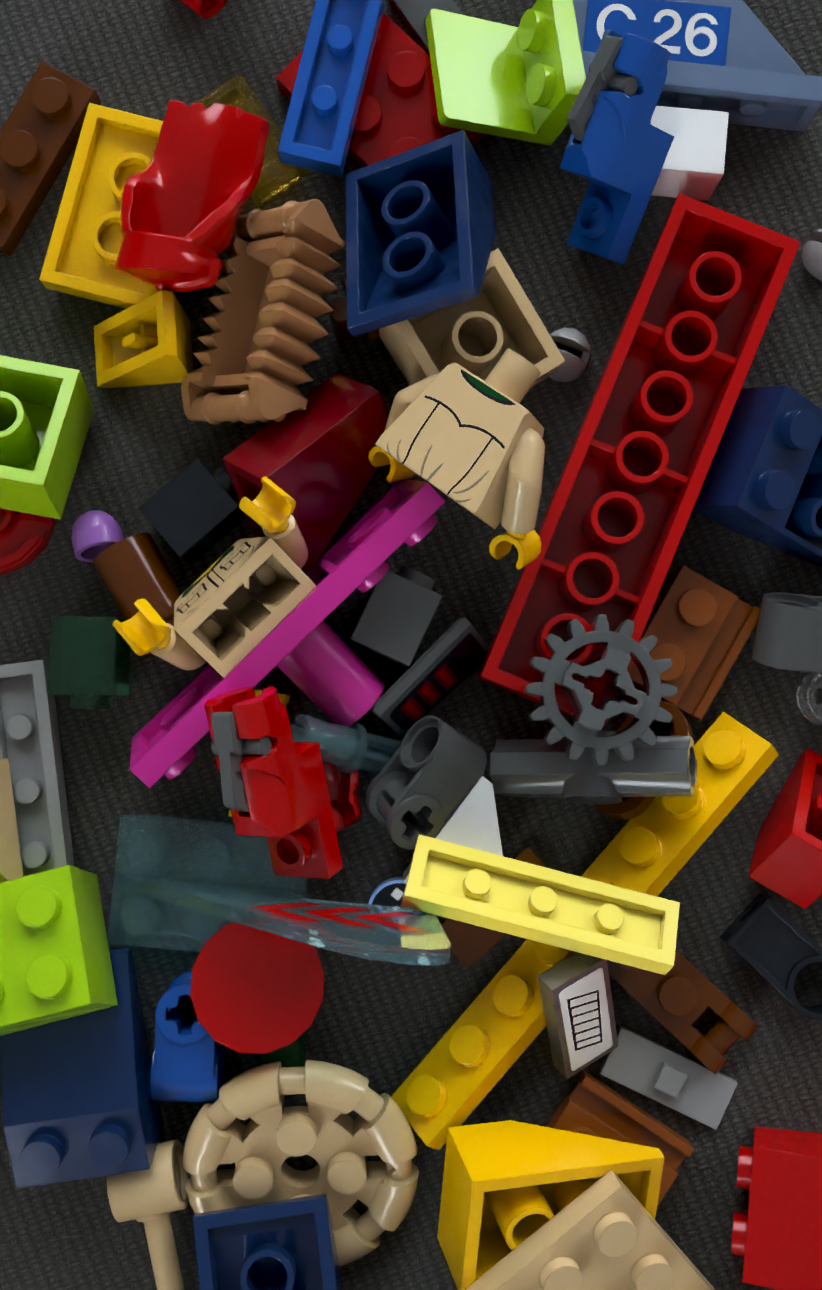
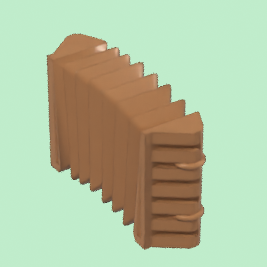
(265, 316)

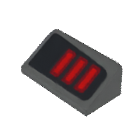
(433, 677)

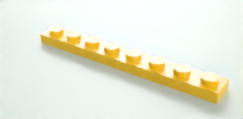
(639, 858)

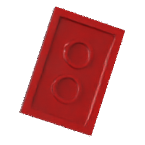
(396, 101)

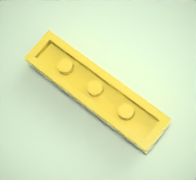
(542, 905)

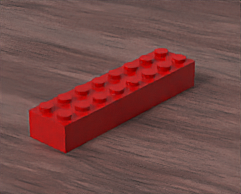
(644, 440)

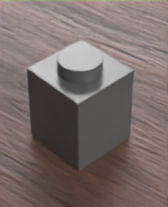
(398, 615)

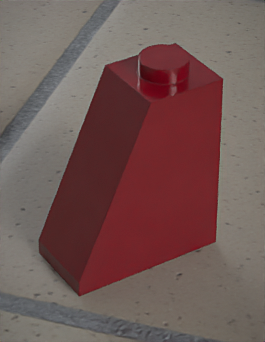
(315, 458)

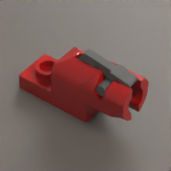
(273, 783)

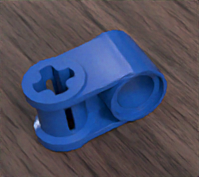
(185, 1057)

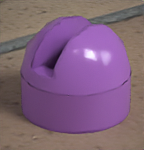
(93, 534)

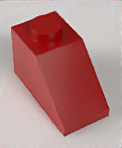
(790, 839)

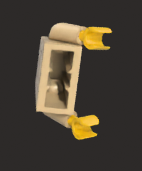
(473, 447)
(235, 597)

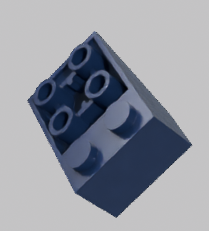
(769, 472)

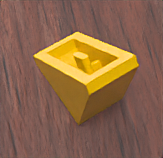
(144, 344)

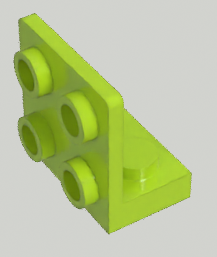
(505, 75)

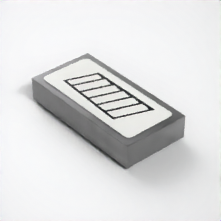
(578, 1012)

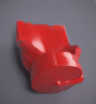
(190, 195)

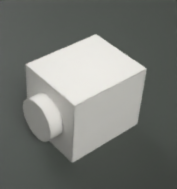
(696, 153)

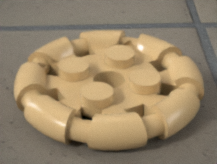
(312, 1130)

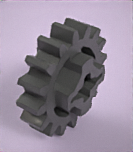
(613, 661)

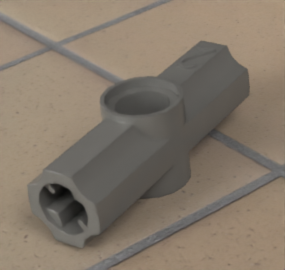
(542, 770)

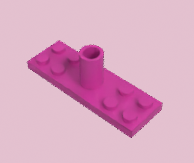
(302, 641)

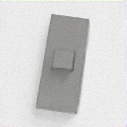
(668, 1077)

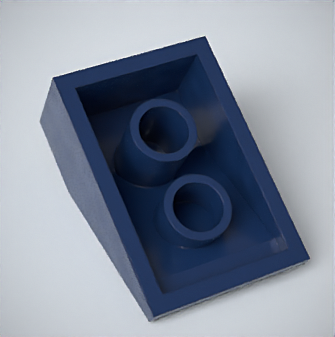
(417, 233)
(81, 1091)
(268, 1247)

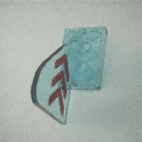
(192, 877)

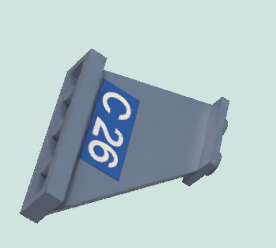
(717, 58)

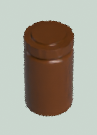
(137, 571)

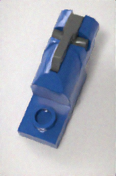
(616, 144)

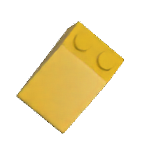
(516, 1176)

